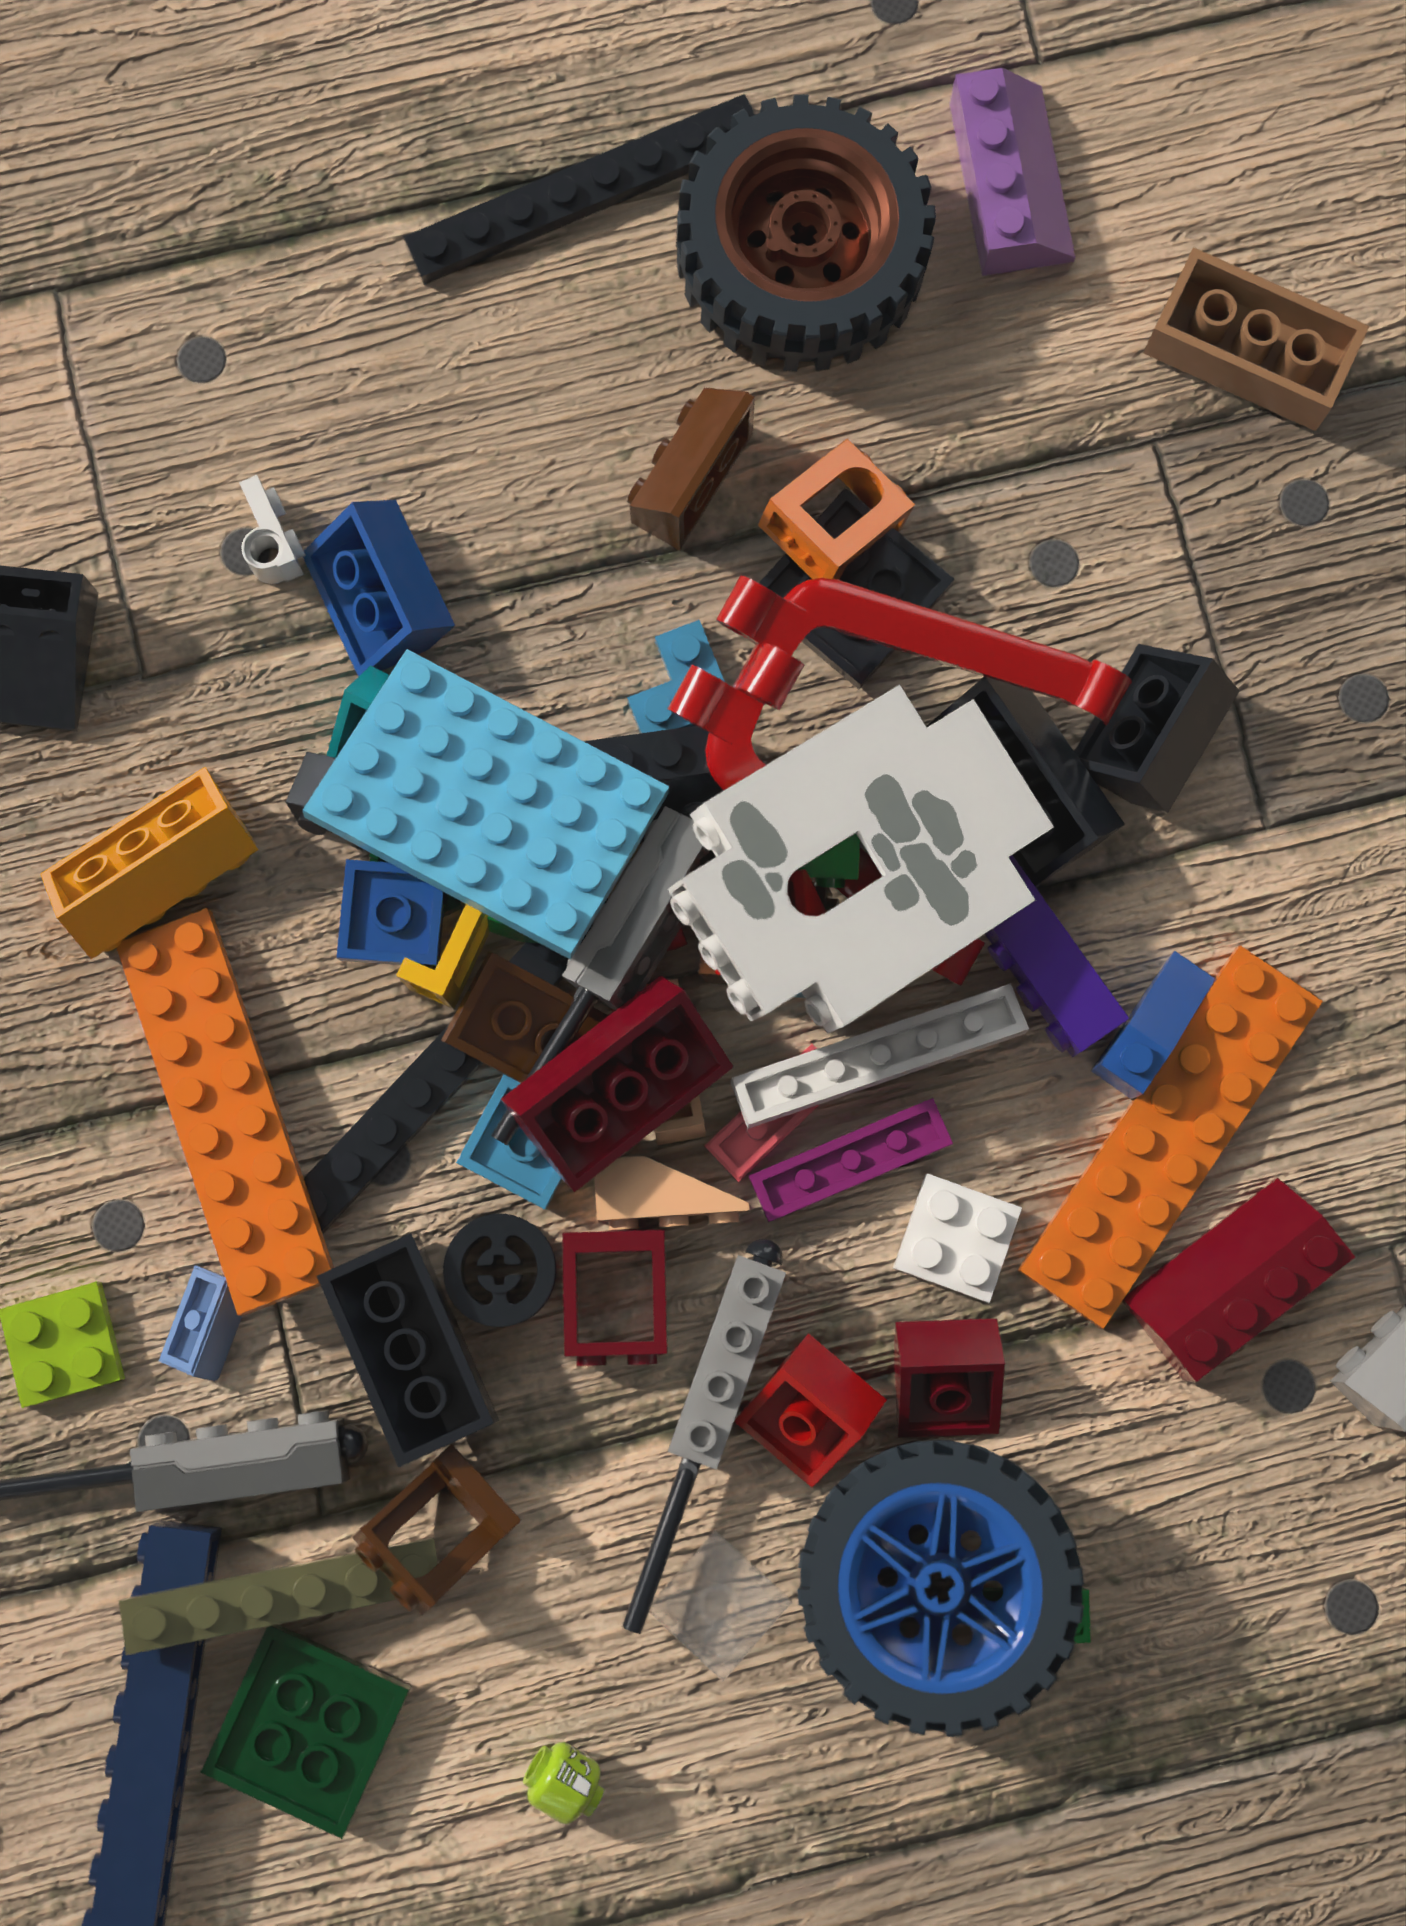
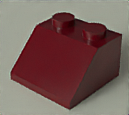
(948, 1377)

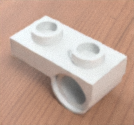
(270, 534)

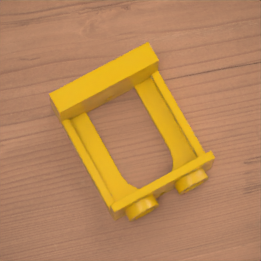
(455, 964)

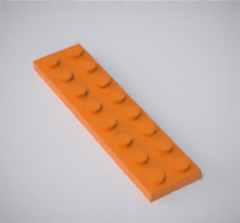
(225, 1112)
(1169, 1138)

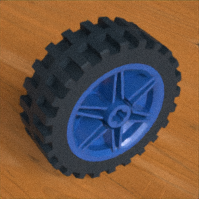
(930, 1677)

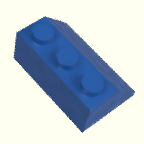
(377, 585)

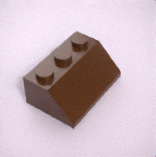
(692, 464)

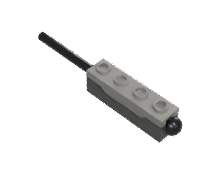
(627, 932)
(712, 1401)
(218, 1464)

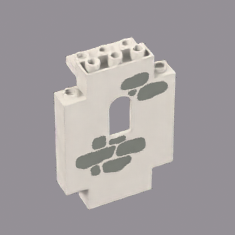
(933, 813)

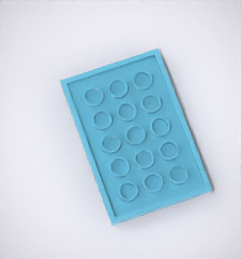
(487, 803)

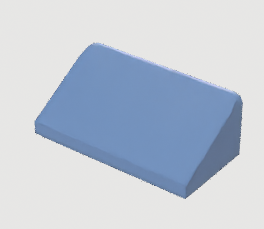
(202, 1327)

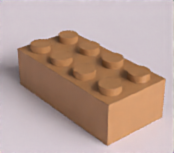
(1256, 339)

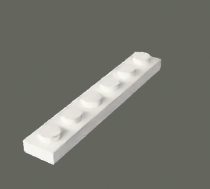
(878, 1056)

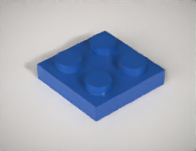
(389, 916)

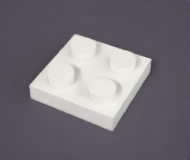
(957, 1238)

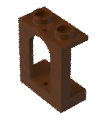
(476, 1496)

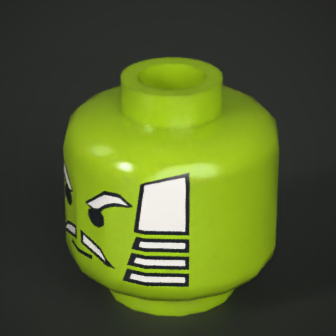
(563, 1783)

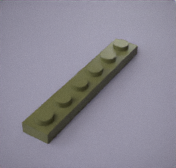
(263, 1598)

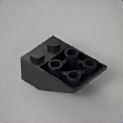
(44, 646)

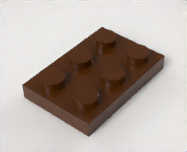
(510, 1017)

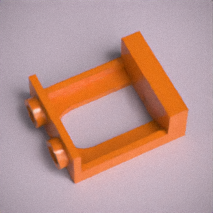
(806, 540)

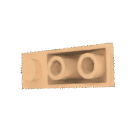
(648, 1190)

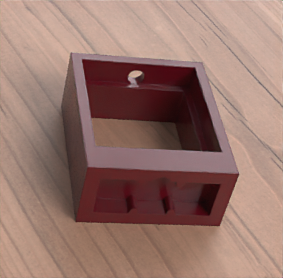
(614, 1242)

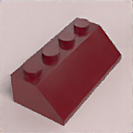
(618, 1082)
(1237, 1279)

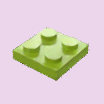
(61, 1344)

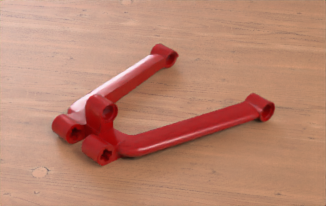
(771, 671)

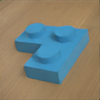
(678, 651)

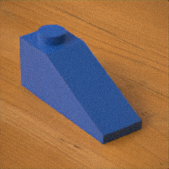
(1153, 1026)

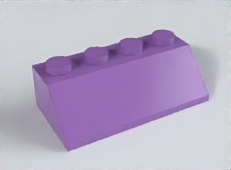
(1009, 172)

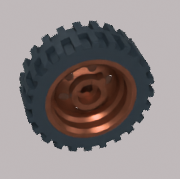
(795, 155)

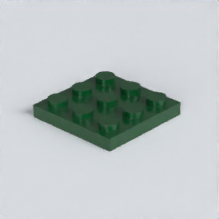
(306, 1730)

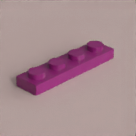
(850, 1160)

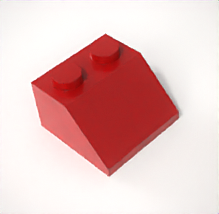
(811, 1411)

